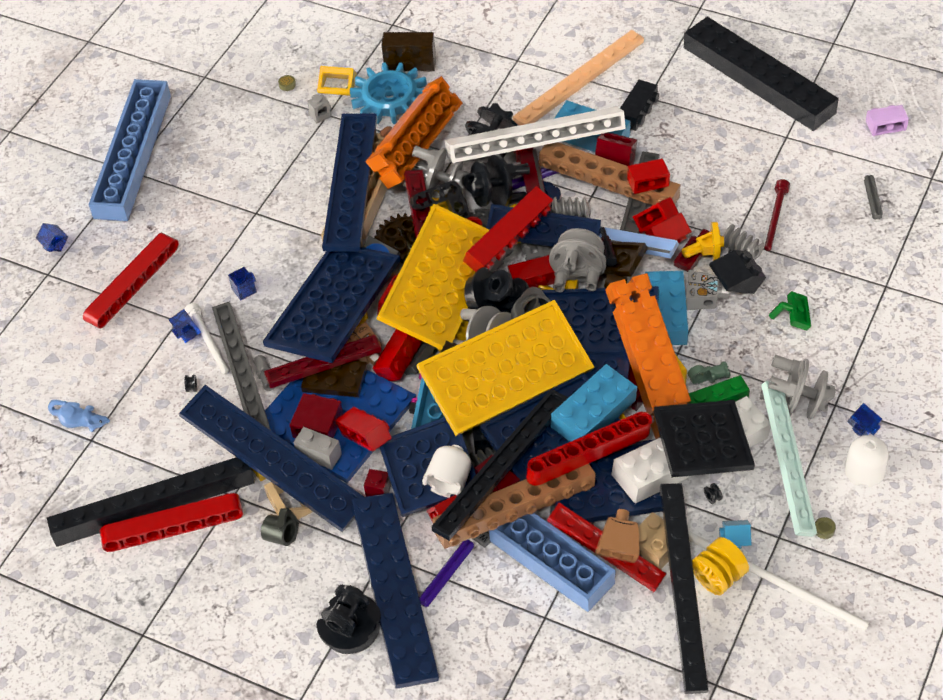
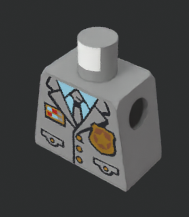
(703, 291)

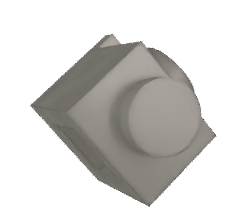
(317, 104)

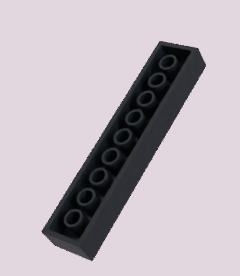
(761, 73)

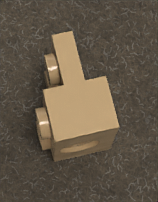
(653, 541)

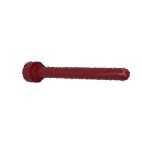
(782, 188)

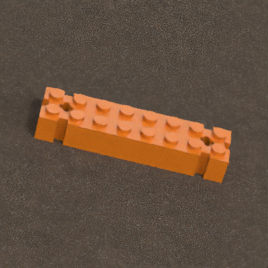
(417, 127)
(647, 345)

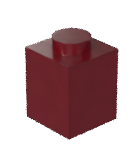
(377, 483)

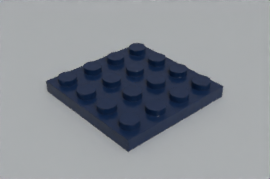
(408, 458)

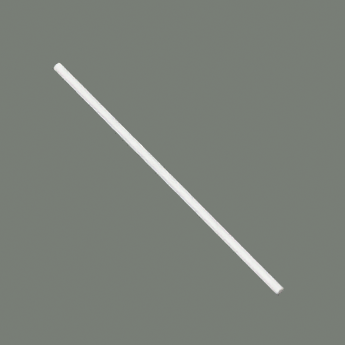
(789, 586)

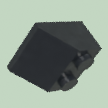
(738, 272)

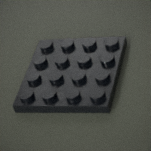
(703, 438)

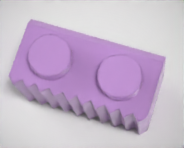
(887, 120)

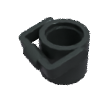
(280, 528)

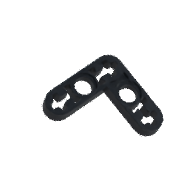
(450, 198)

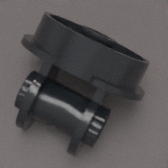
(493, 289)
(338, 625)

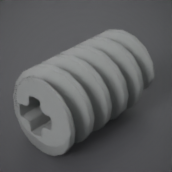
(571, 208)
(738, 241)

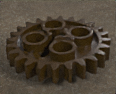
(392, 237)

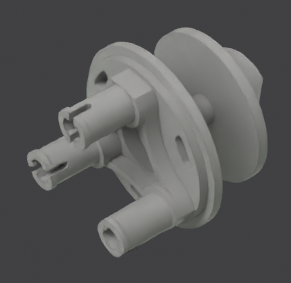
(434, 168)
(578, 256)
(482, 320)
(795, 387)

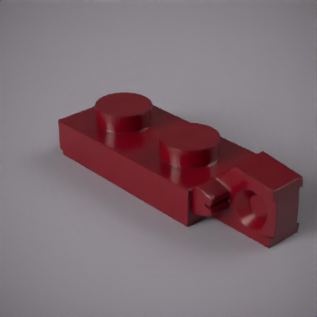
(689, 263)

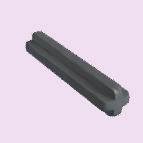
(873, 197)

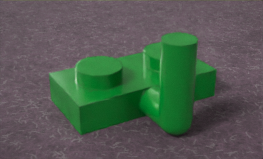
(797, 308)

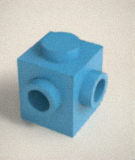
(737, 532)

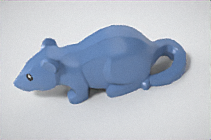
(72, 416)

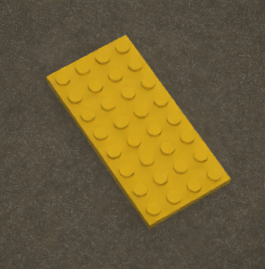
(432, 280)
(504, 367)

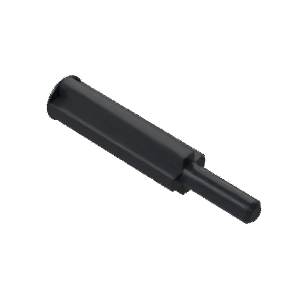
(608, 250)

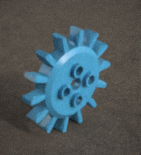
(384, 84)

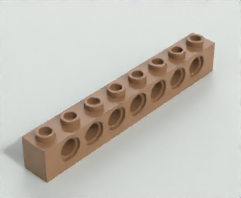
(600, 172)
(518, 501)

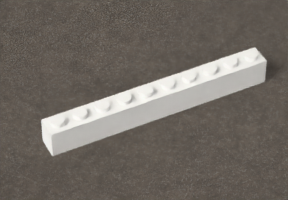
(535, 134)

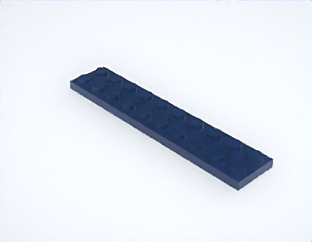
(350, 183)
(271, 457)
(394, 591)

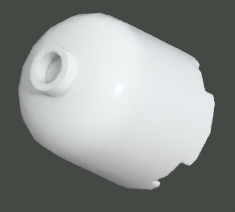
(867, 461)
(448, 471)

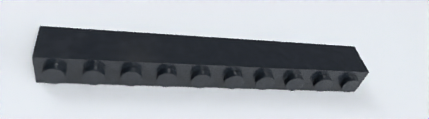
(159, 496)

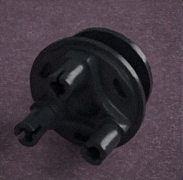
(495, 116)
(494, 181)

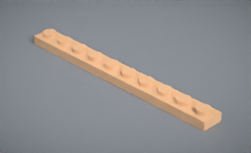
(578, 78)

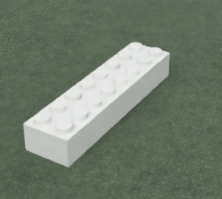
(646, 467)

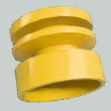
(719, 566)

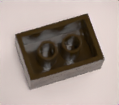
(409, 48)

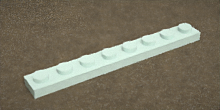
(789, 462)

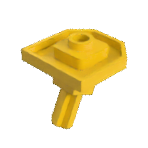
(706, 244)

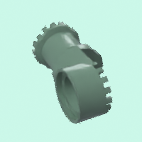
(708, 373)

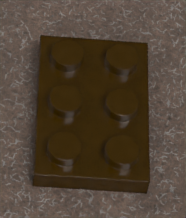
(628, 258)
(340, 380)

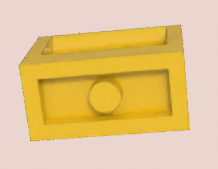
(336, 72)

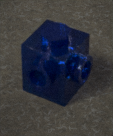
(52, 237)
(242, 283)
(184, 326)
(865, 421)

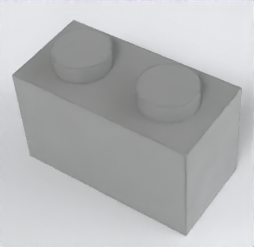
(318, 447)

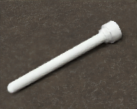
(195, 312)

